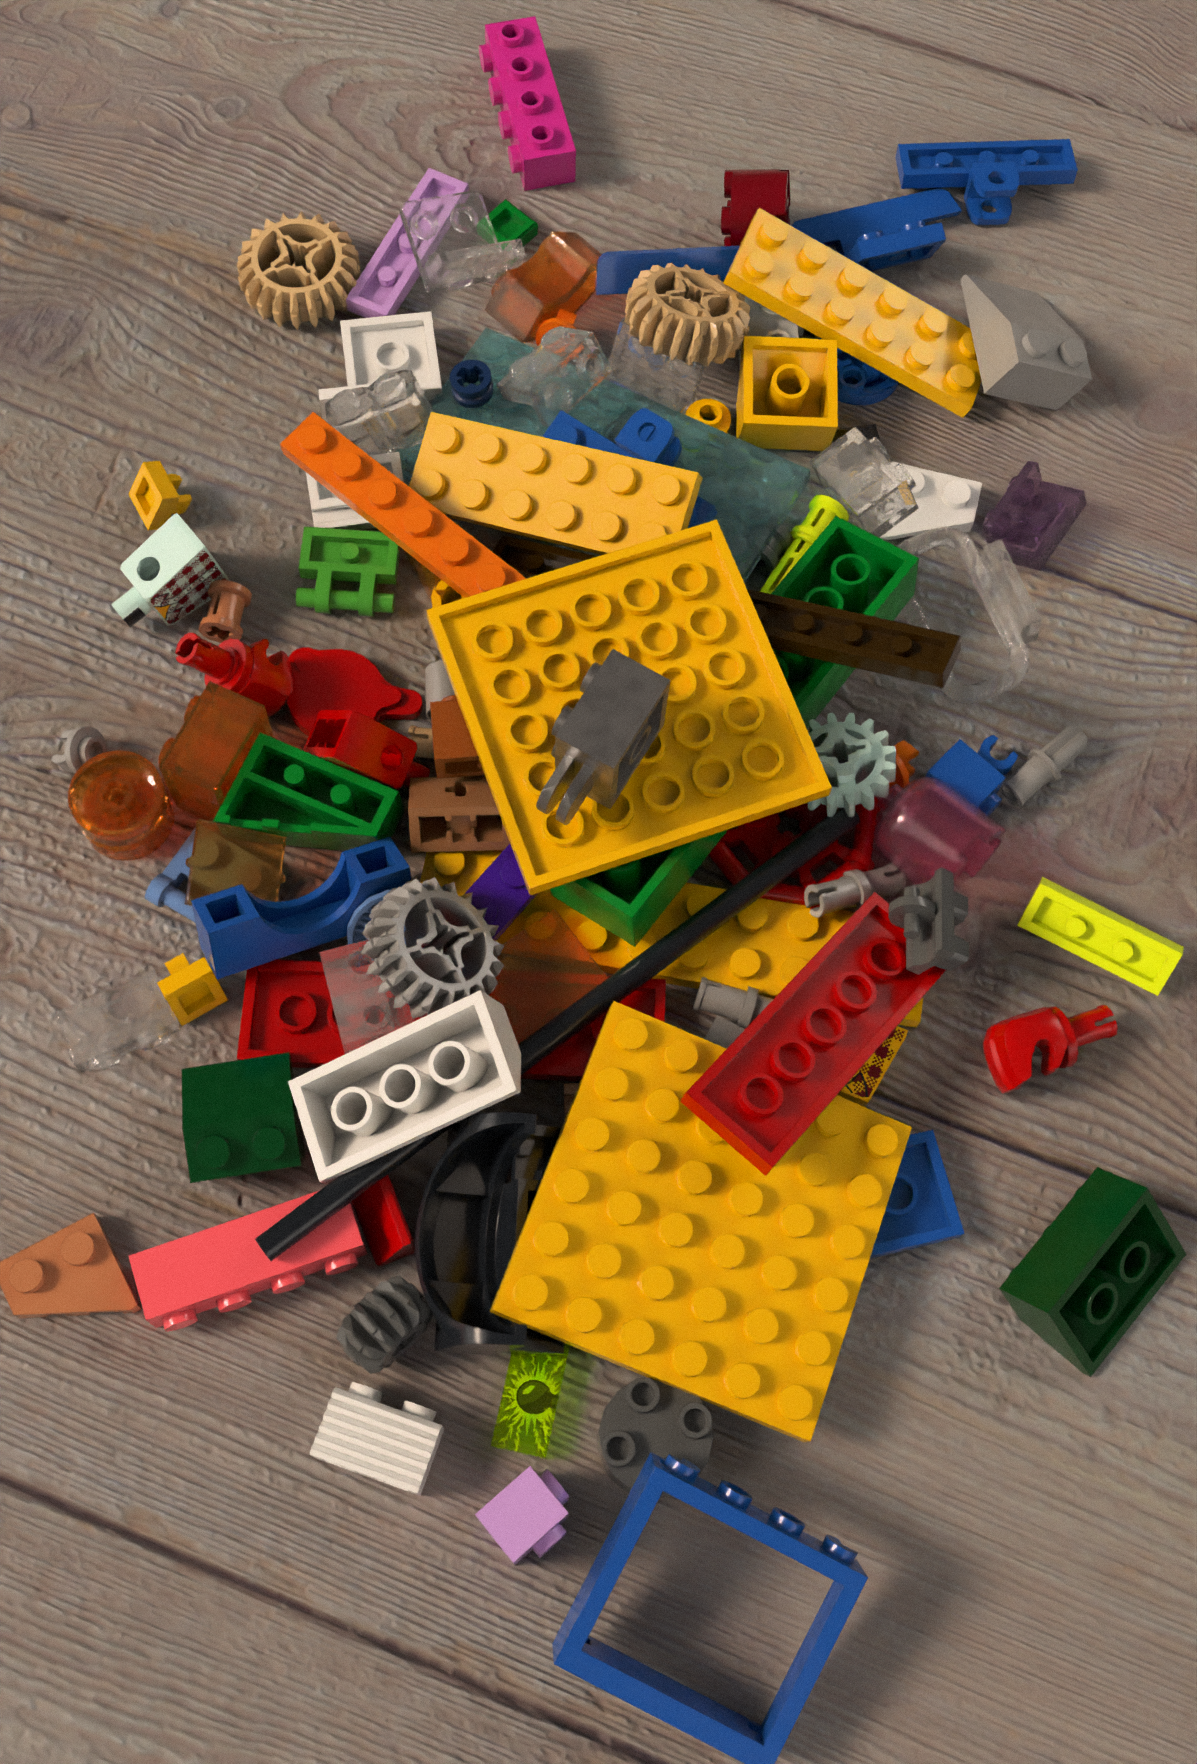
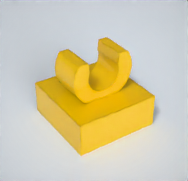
(156, 495)
(191, 988)

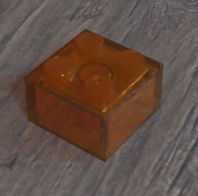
(211, 748)

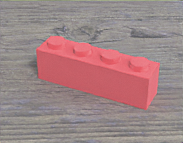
(227, 1264)

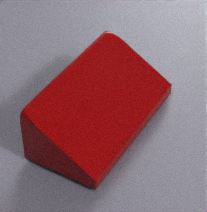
(384, 1223)

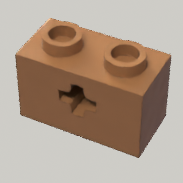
(454, 815)

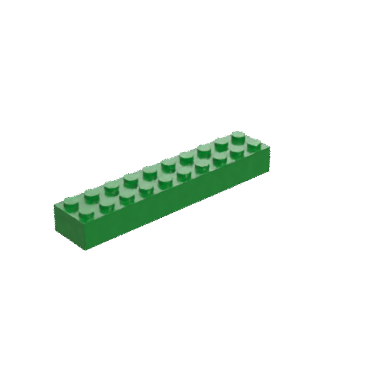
(839, 570)

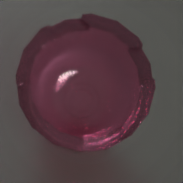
(934, 828)

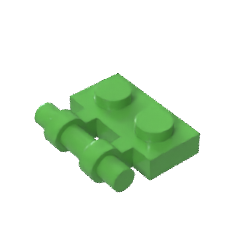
(350, 557)

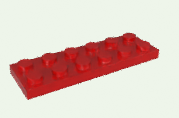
(811, 1038)

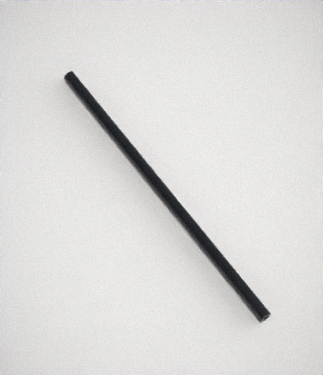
(576, 1018)

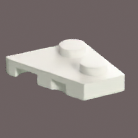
(941, 503)

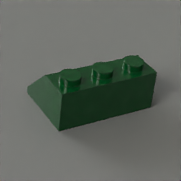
(1094, 1269)

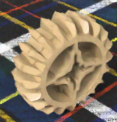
(288, 267)
(687, 314)

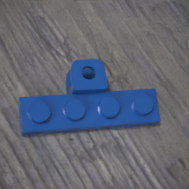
(987, 170)
(642, 437)

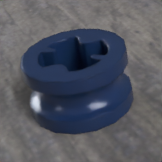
(471, 372)

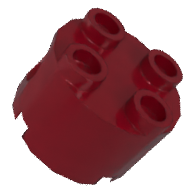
(749, 192)

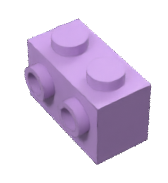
(527, 1515)

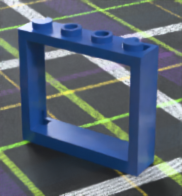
(662, 1695)

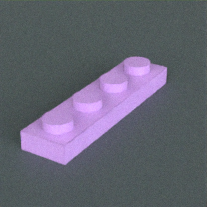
(393, 266)

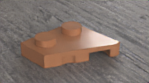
(68, 1275)

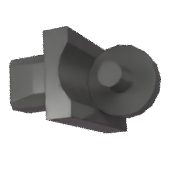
(928, 919)

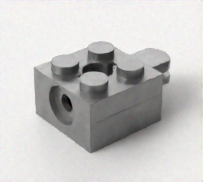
(604, 734)

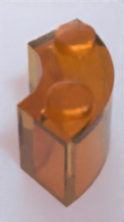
(553, 278)

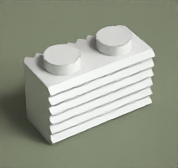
(377, 1438)

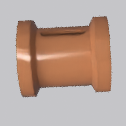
(225, 610)

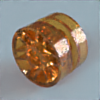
(121, 805)

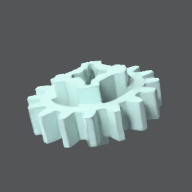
(854, 762)

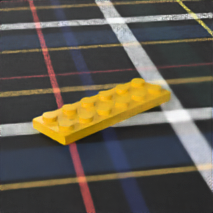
(857, 309)
(549, 487)

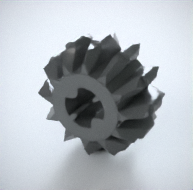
(384, 1324)

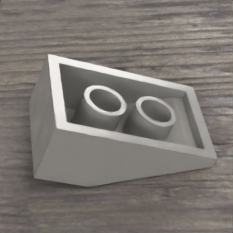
(1023, 345)

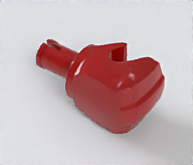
(241, 668)
(1012, 1042)

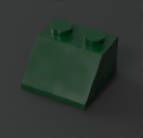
(240, 1118)

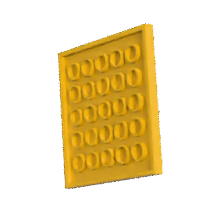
(730, 726)
(683, 1253)

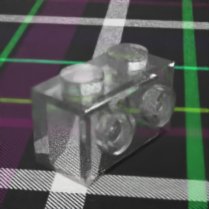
(865, 482)
(358, 1008)

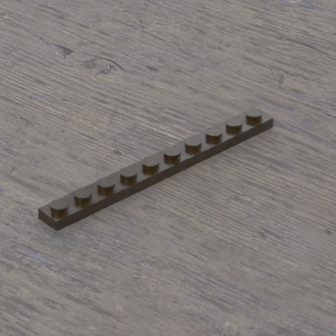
(802, 626)

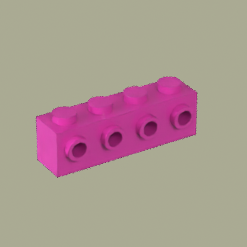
(528, 103)

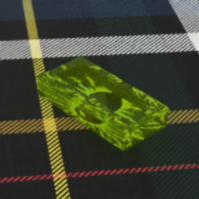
(529, 1403)

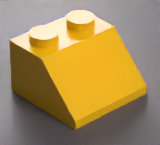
(787, 393)

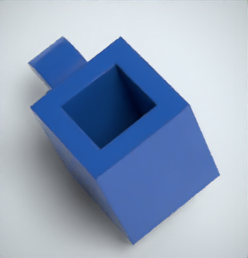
(974, 774)

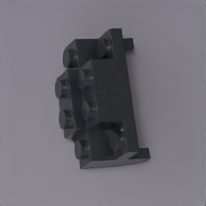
(472, 1227)

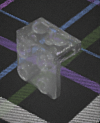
(456, 241)

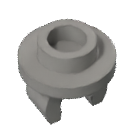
(80, 746)

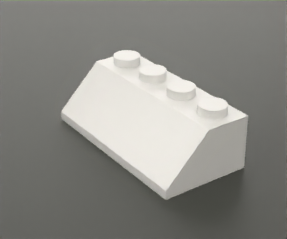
(407, 1084)

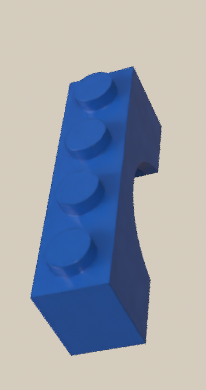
(246, 931)

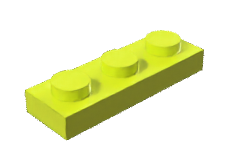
(1100, 936)

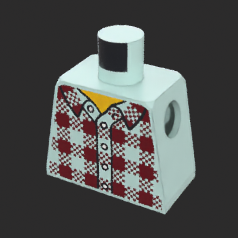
(168, 575)

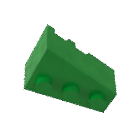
(308, 799)

